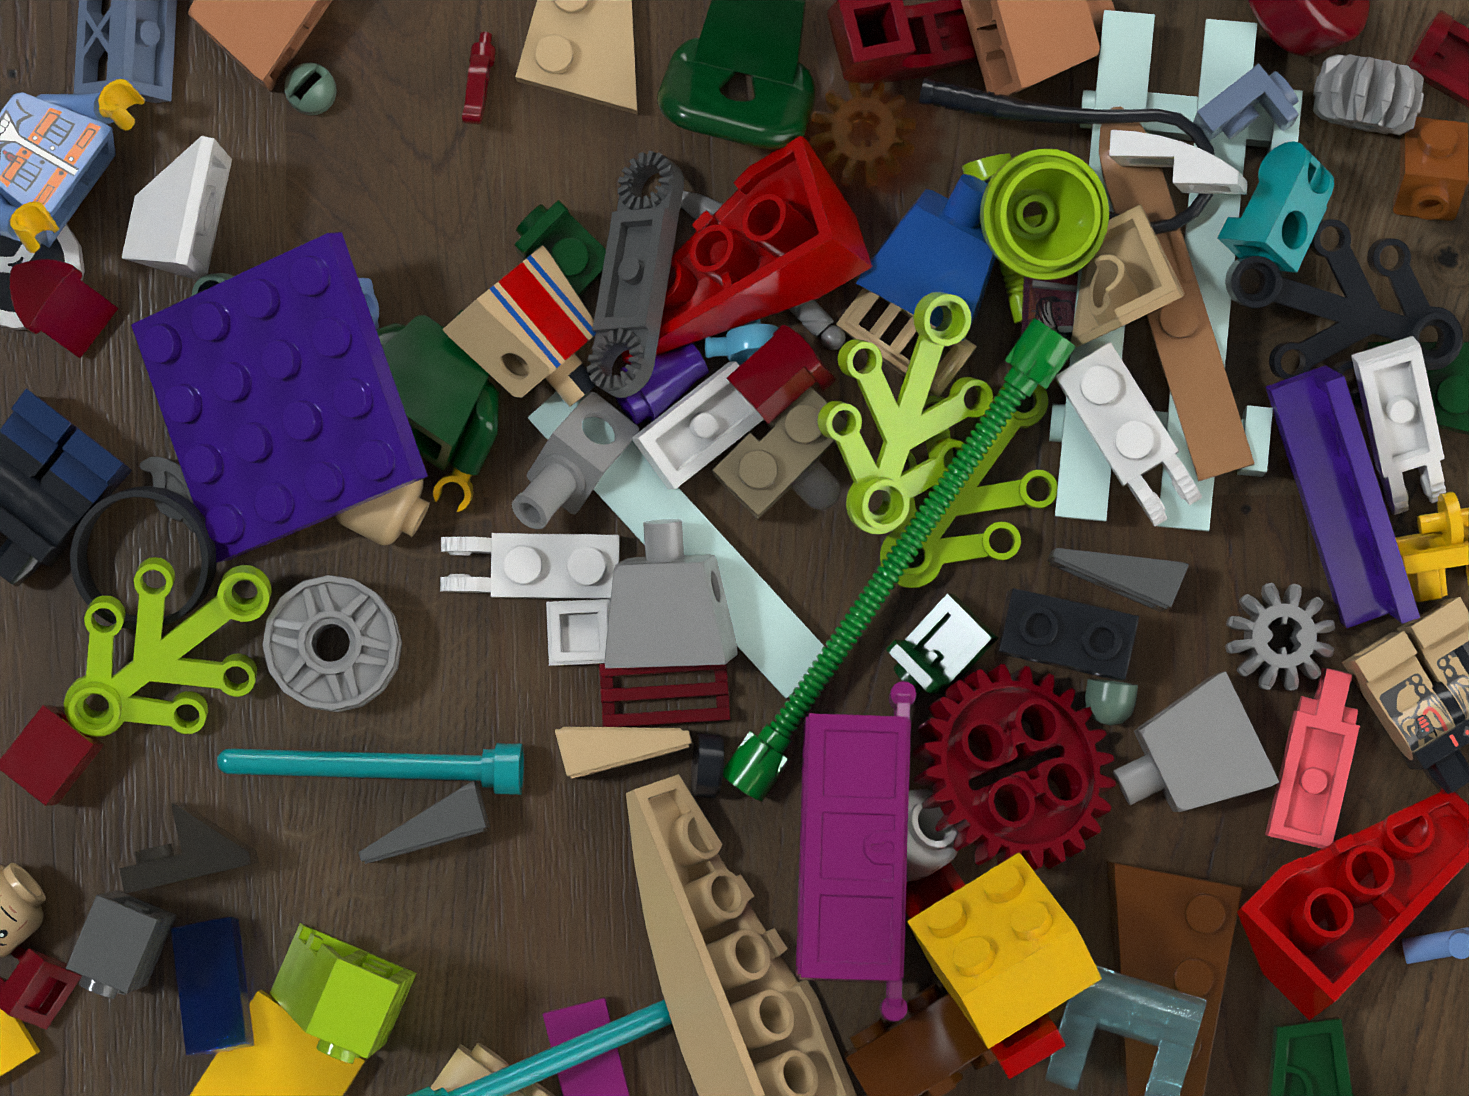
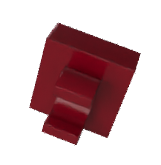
(36, 987)

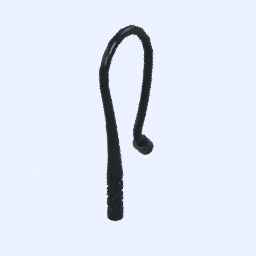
(1009, 108)

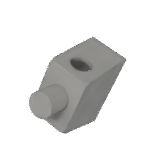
(668, 606)
(1198, 751)

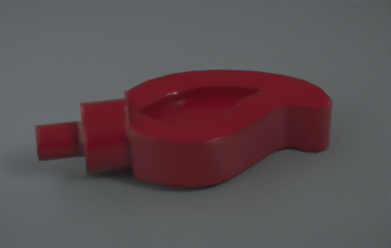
(481, 60)

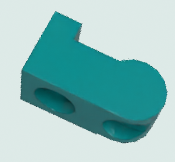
(1282, 209)

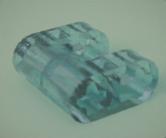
(1136, 1012)

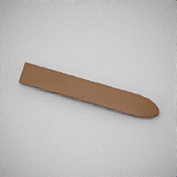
(1182, 327)

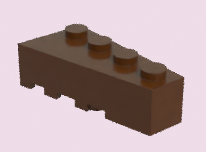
(1177, 937)

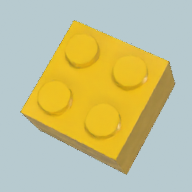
(1004, 950)

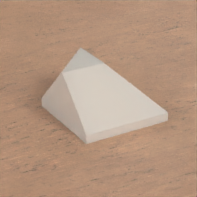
(180, 212)

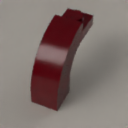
(898, 41)

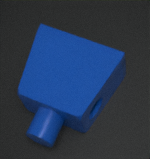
(935, 250)

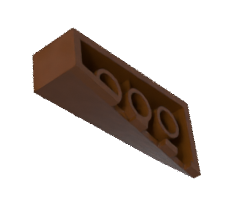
(922, 1050)

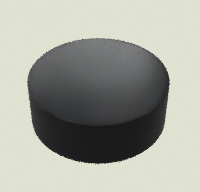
(707, 765)

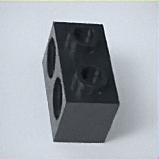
(1066, 634)

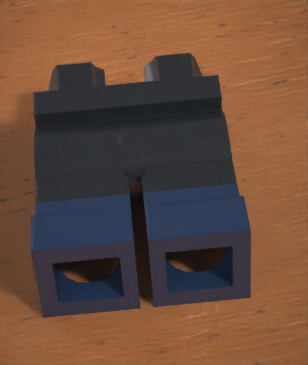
(47, 485)

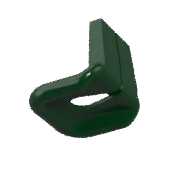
(750, 39)

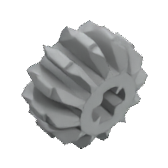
(1368, 94)
(1302, 638)

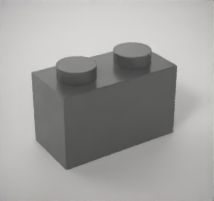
(120, 944)

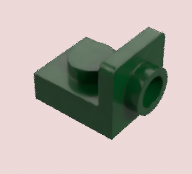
(566, 240)

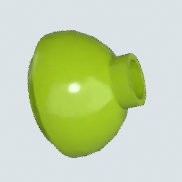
(1071, 220)

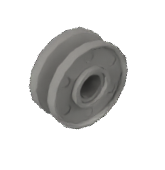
(293, 636)

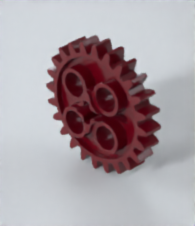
(990, 713)

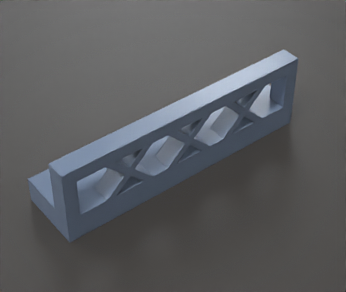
(138, 45)

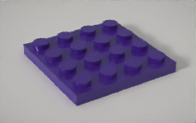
(279, 397)

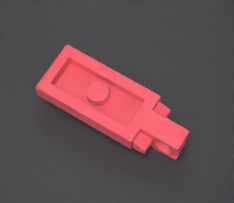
(1315, 764)

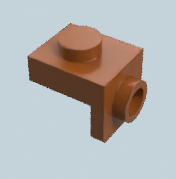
(1432, 169)

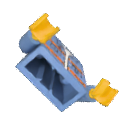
(54, 156)

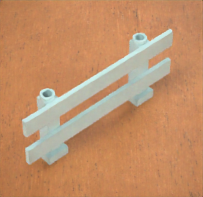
(1124, 83)

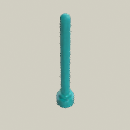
(495, 768)
(563, 1055)

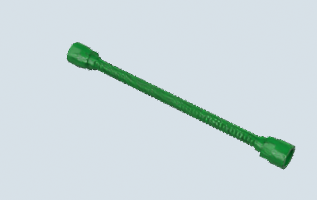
(761, 757)

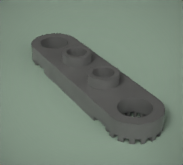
(636, 274)

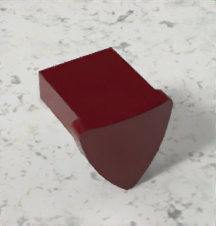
(1443, 57)
(57, 302)
(779, 373)

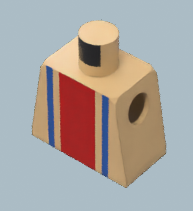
(529, 330)

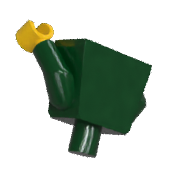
(444, 398)

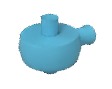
(740, 341)

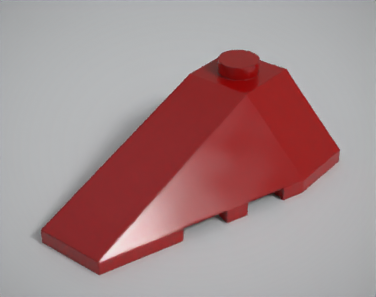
(763, 251)

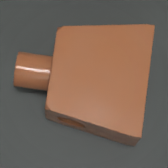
(259, 33)
(1032, 39)

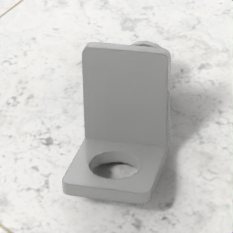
(571, 463)

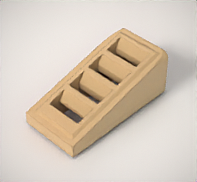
(946, 370)
(604, 748)

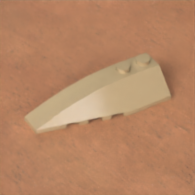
(722, 975)

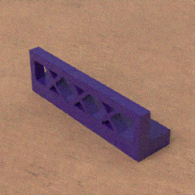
(1341, 497)

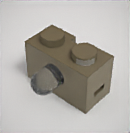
(784, 460)

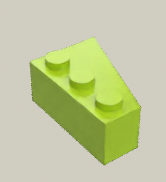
(340, 993)

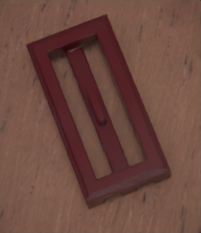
(610, 695)

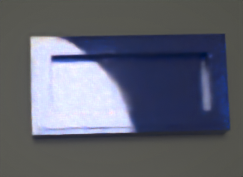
(212, 986)

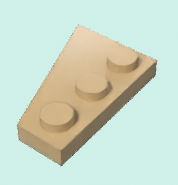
(582, 51)

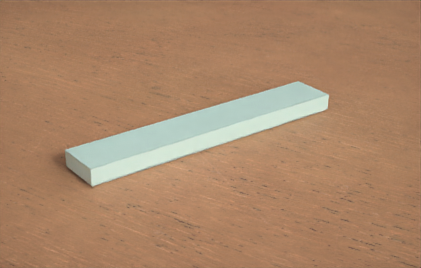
(761, 621)

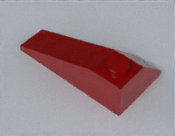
(1345, 904)

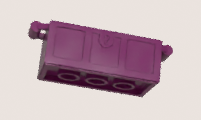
(855, 848)

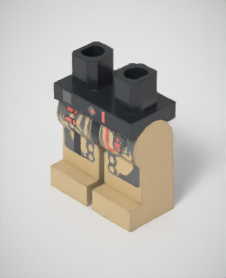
(1421, 690)

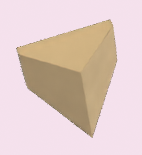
(1123, 278)

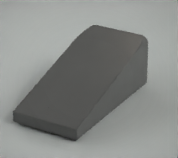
(1136, 578)
(447, 820)

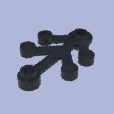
(1357, 312)

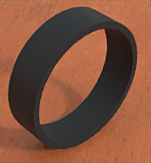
(78, 552)

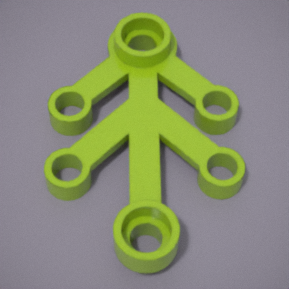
(902, 422)
(974, 500)
(161, 657)

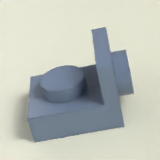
(1235, 110)

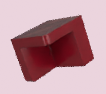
(49, 756)

